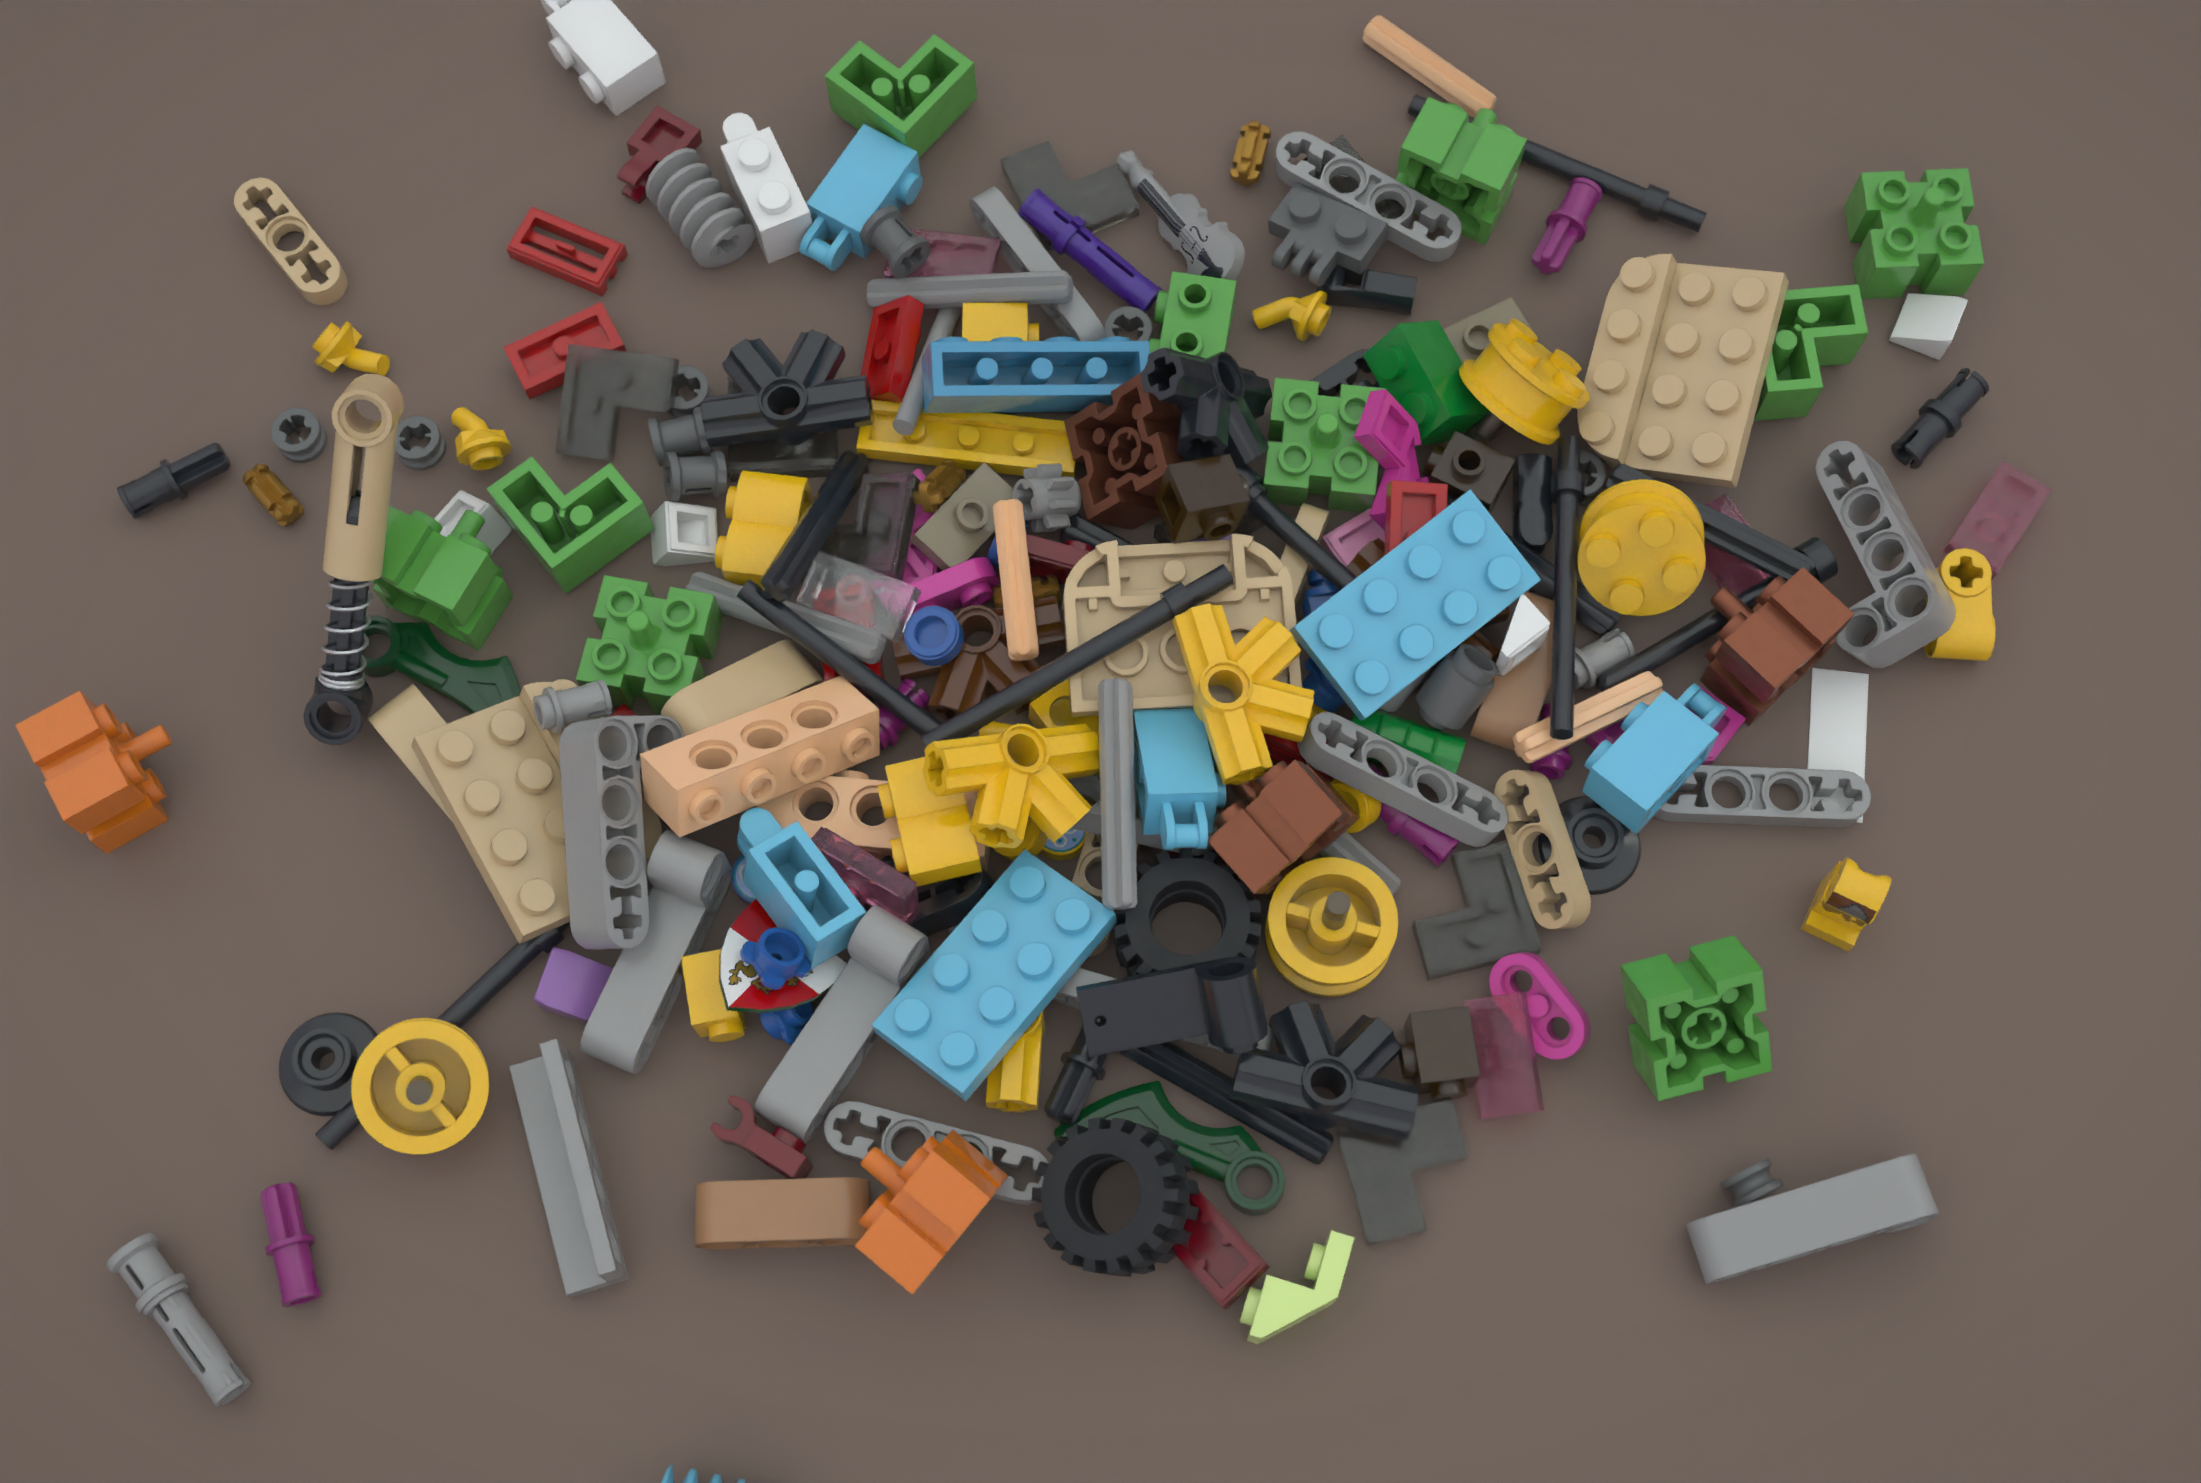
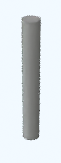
(913, 399)

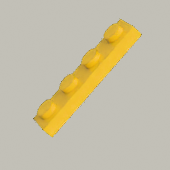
(969, 439)

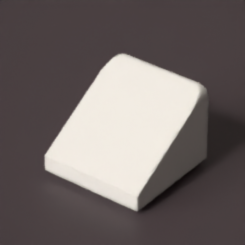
(1928, 323)
(492, 532)
(683, 534)
(1524, 636)

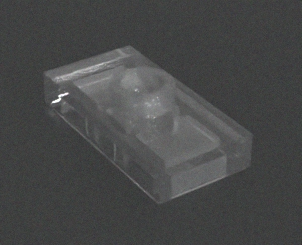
(858, 595)

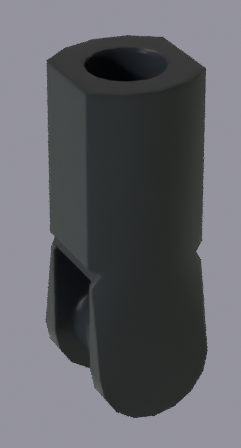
(1378, 290)
(1532, 500)

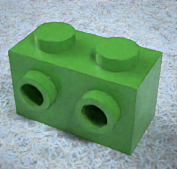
(1195, 314)

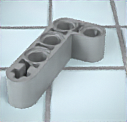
(1876, 547)
(608, 840)
(647, 979)
(840, 1031)
(1813, 1218)

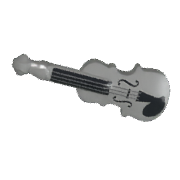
(1182, 222)

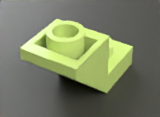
(1284, 1303)

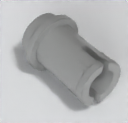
(1601, 657)
(571, 705)

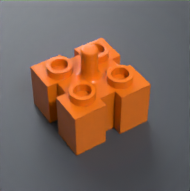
(97, 769)
(925, 1205)

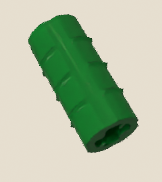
(1424, 741)

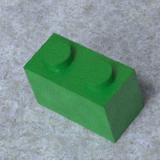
(1423, 375)

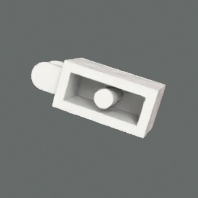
(605, 50)
(765, 187)

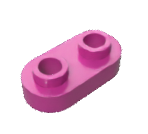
(959, 585)
(1546, 1001)

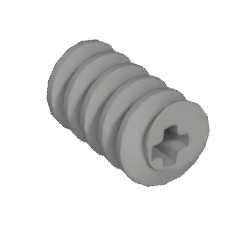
(699, 209)

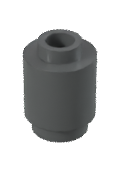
(1456, 687)

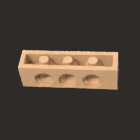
(760, 755)
(851, 797)

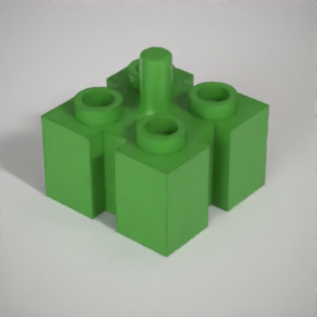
(1462, 164)
(1913, 233)
(1318, 447)
(442, 577)
(649, 642)
(1696, 1017)

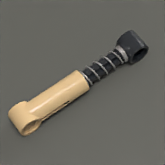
(354, 552)

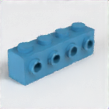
(1026, 374)

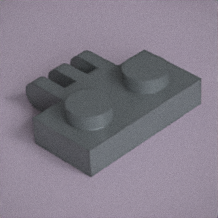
(1323, 234)

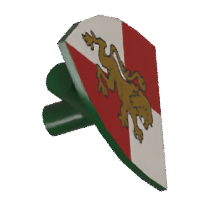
(743, 987)

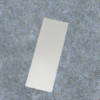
(1838, 726)

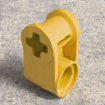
(1974, 624)

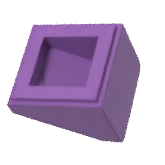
(571, 984)

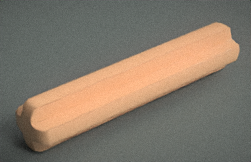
(1427, 66)
(1015, 580)
(1589, 716)

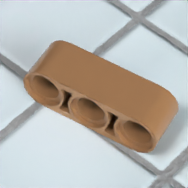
(1518, 694)
(780, 1213)

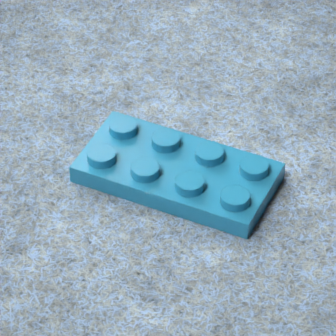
(1415, 605)
(994, 974)

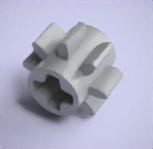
(1048, 497)

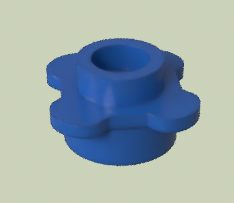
(1325, 694)
(776, 957)
(787, 1023)

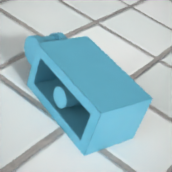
(864, 179)
(1653, 755)
(1175, 777)
(797, 885)

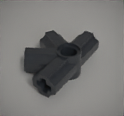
(770, 388)
(1214, 402)
(1345, 1067)

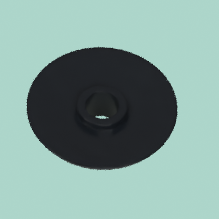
(1601, 867)
(299, 1064)

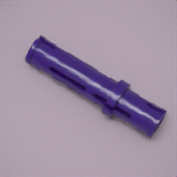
(1075, 240)

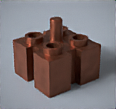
(1124, 454)
(1773, 643)
(1284, 824)

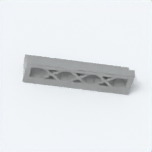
(568, 1171)

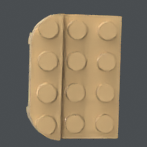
(1680, 368)
(1125, 579)
(506, 802)

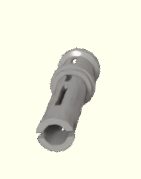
(165, 1298)

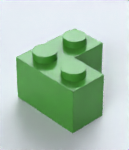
(907, 102)
(1813, 331)
(572, 531)

